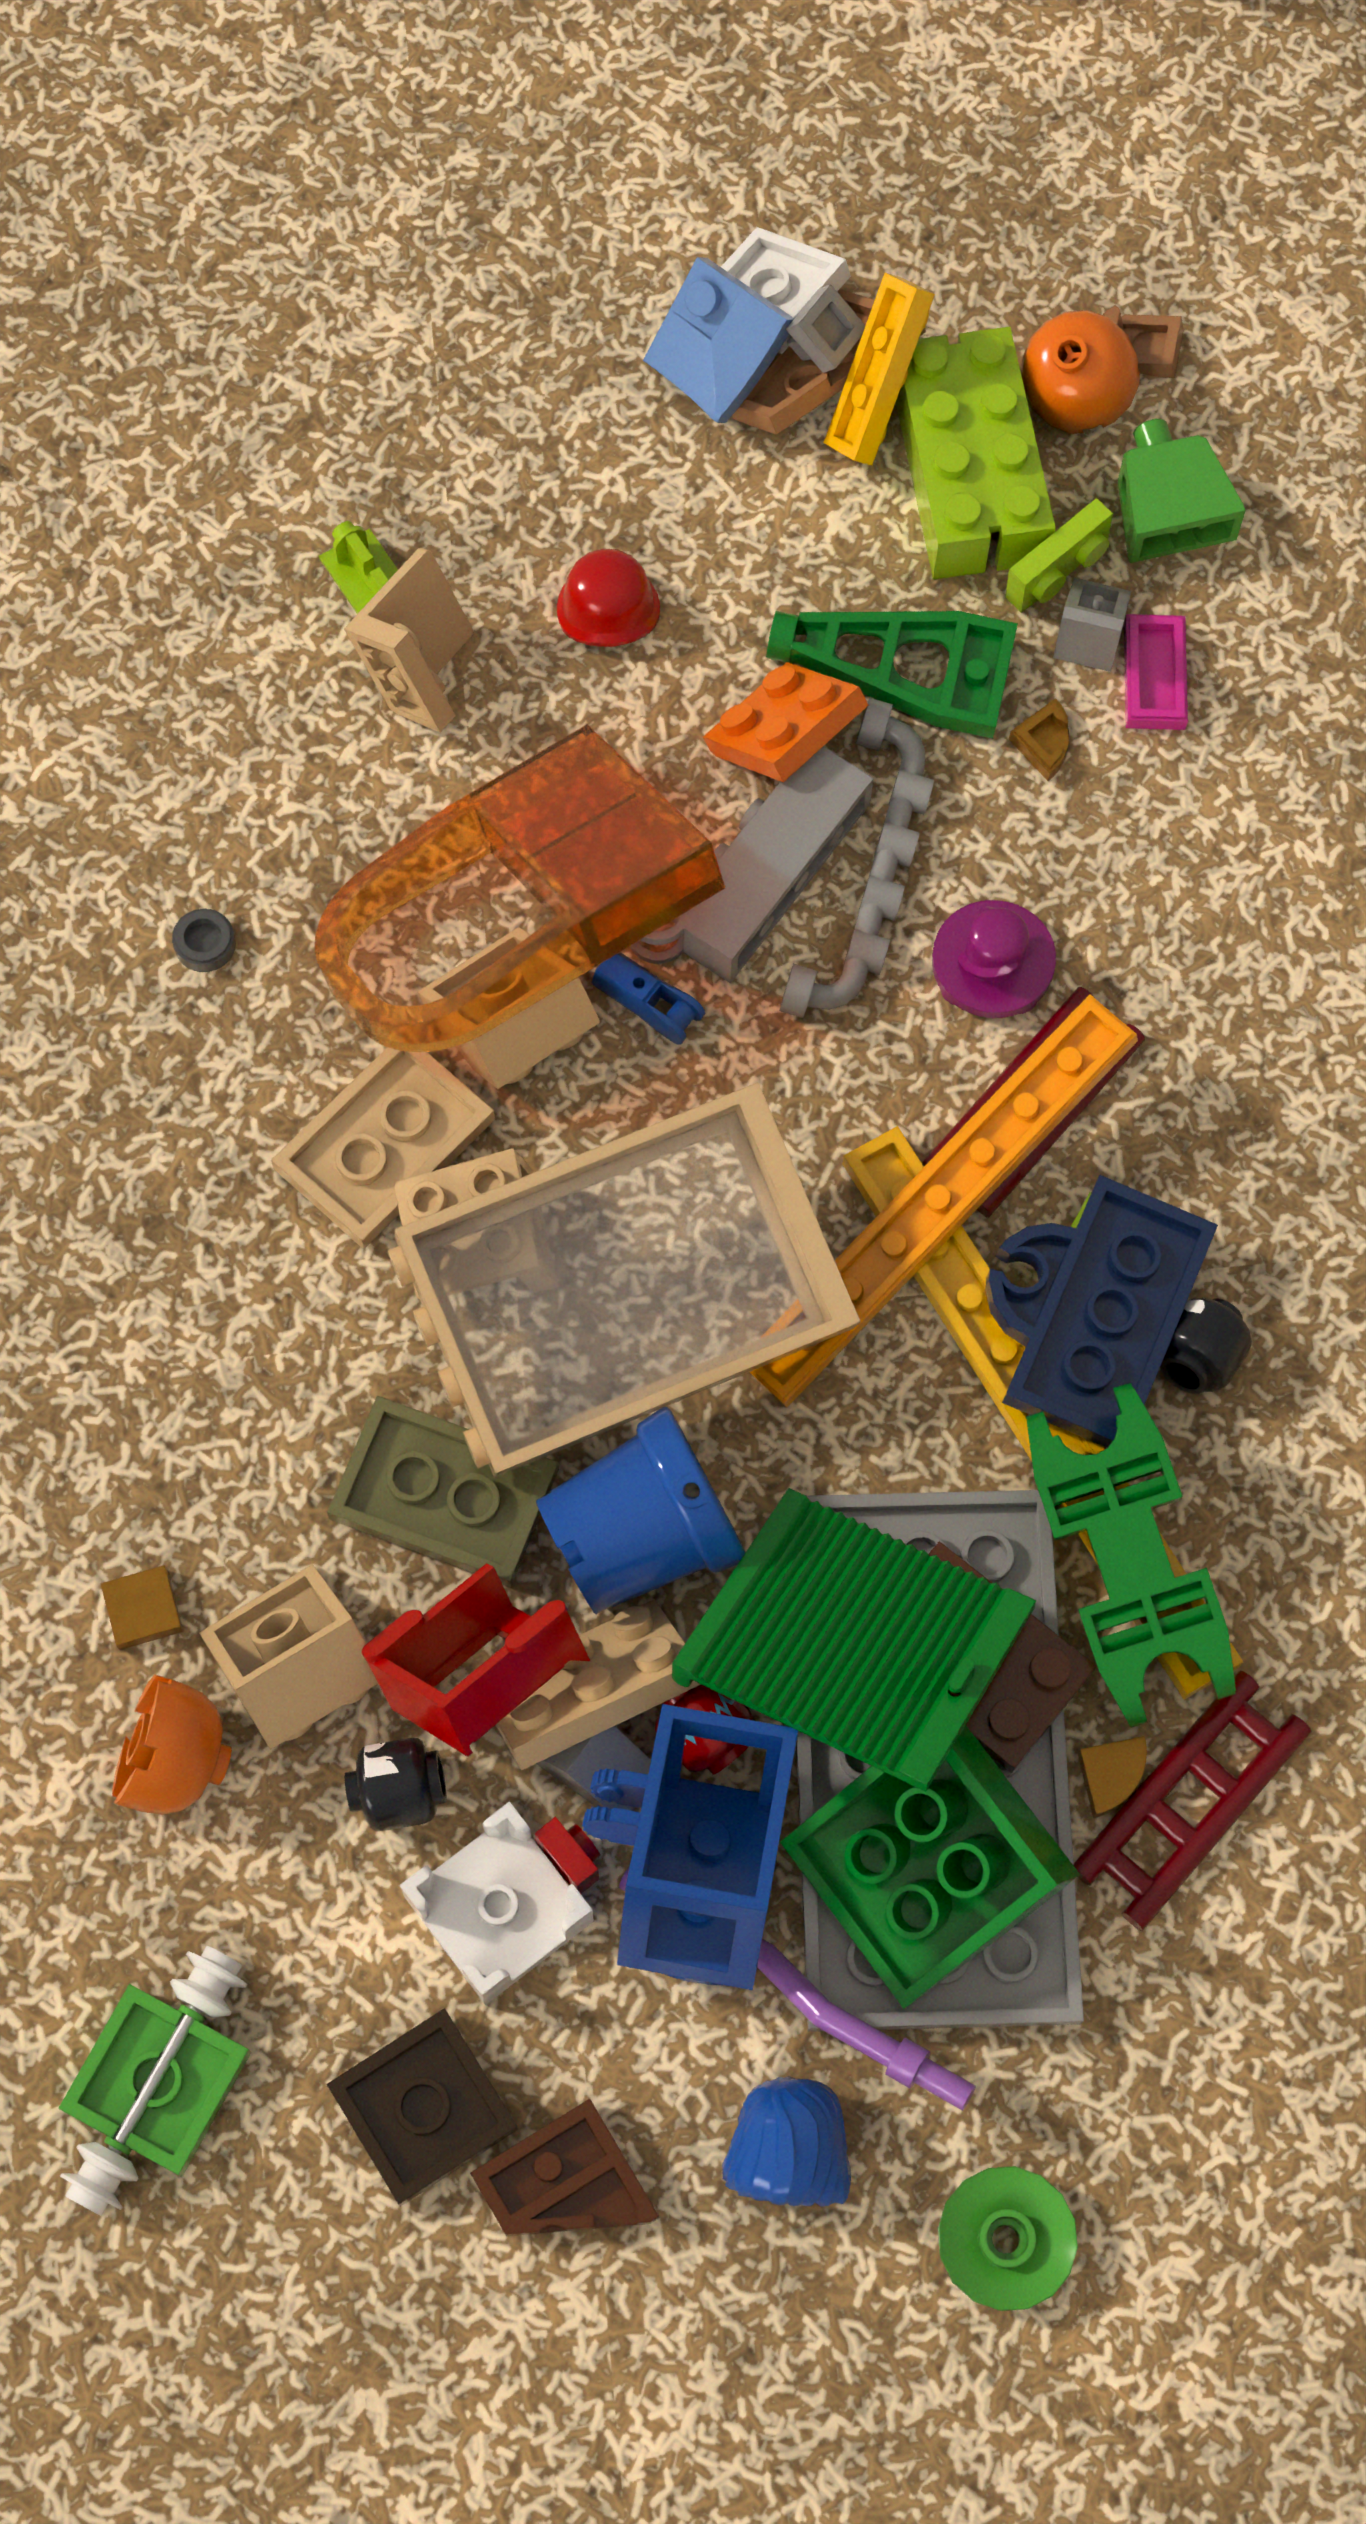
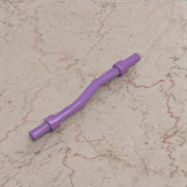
(904, 2061)

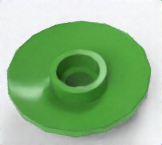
(1043, 2231)

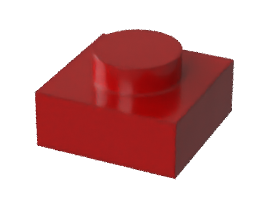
(569, 1853)

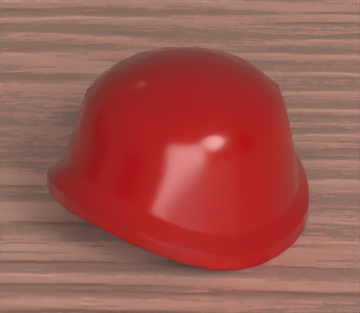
(607, 600)

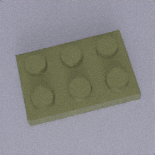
(423, 1492)

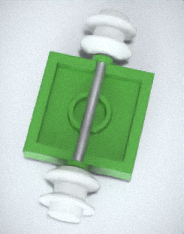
(154, 2080)

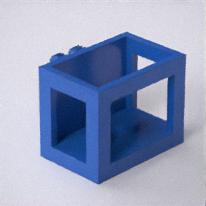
(698, 1851)

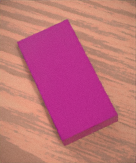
(1155, 672)

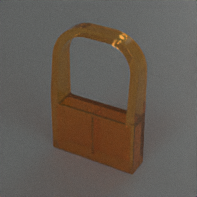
(578, 837)

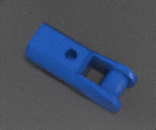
(641, 991)

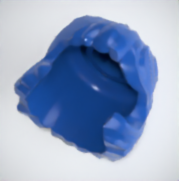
(790, 2145)

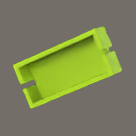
(973, 453)

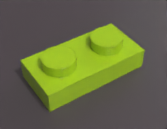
(1046, 567)

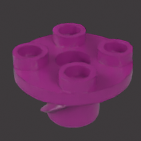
(993, 959)

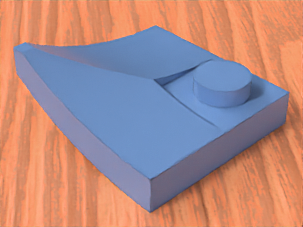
(717, 339)

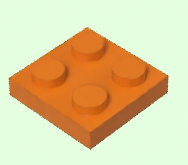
(785, 721)

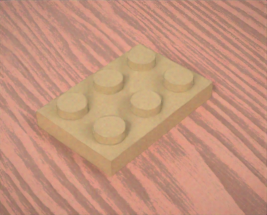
(384, 1127)
(624, 1678)

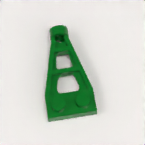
(974, 674)

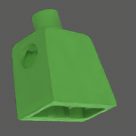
(1175, 495)

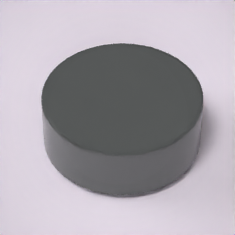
(203, 940)

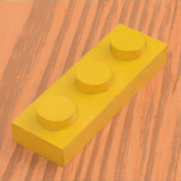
(879, 368)

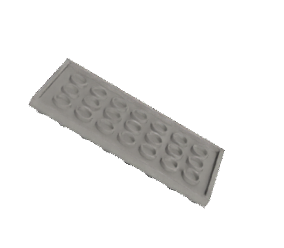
(1035, 1967)

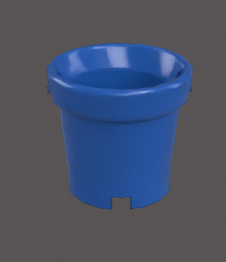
(632, 1523)

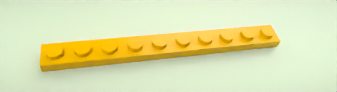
(956, 1289)

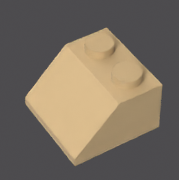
(527, 1038)
(291, 1656)

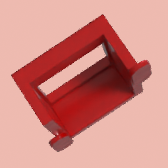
(426, 1648)

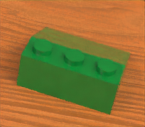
(929, 1872)

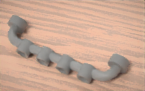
(881, 894)

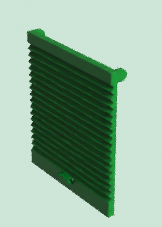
(854, 1639)

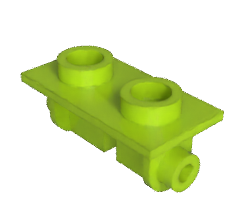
(357, 564)

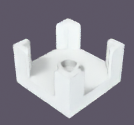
(498, 1905)

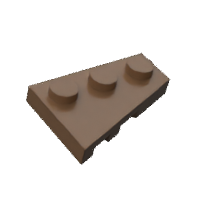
(795, 386)

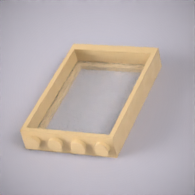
(622, 1280)

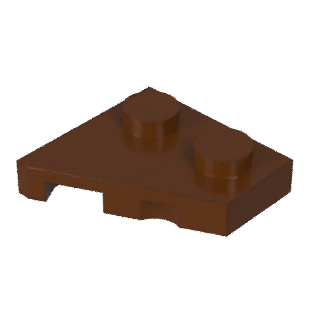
(564, 2180)

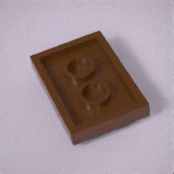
(1028, 1689)

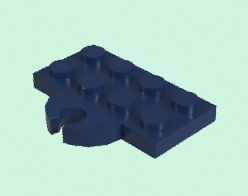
(1099, 1304)

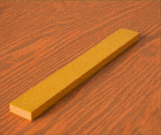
(962, 1178)

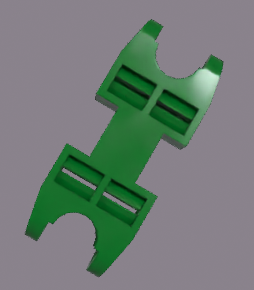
(1131, 1554)

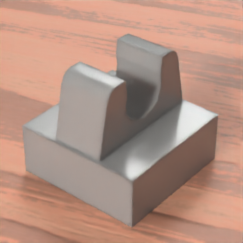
(825, 329)

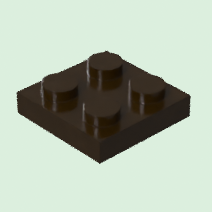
(422, 2107)

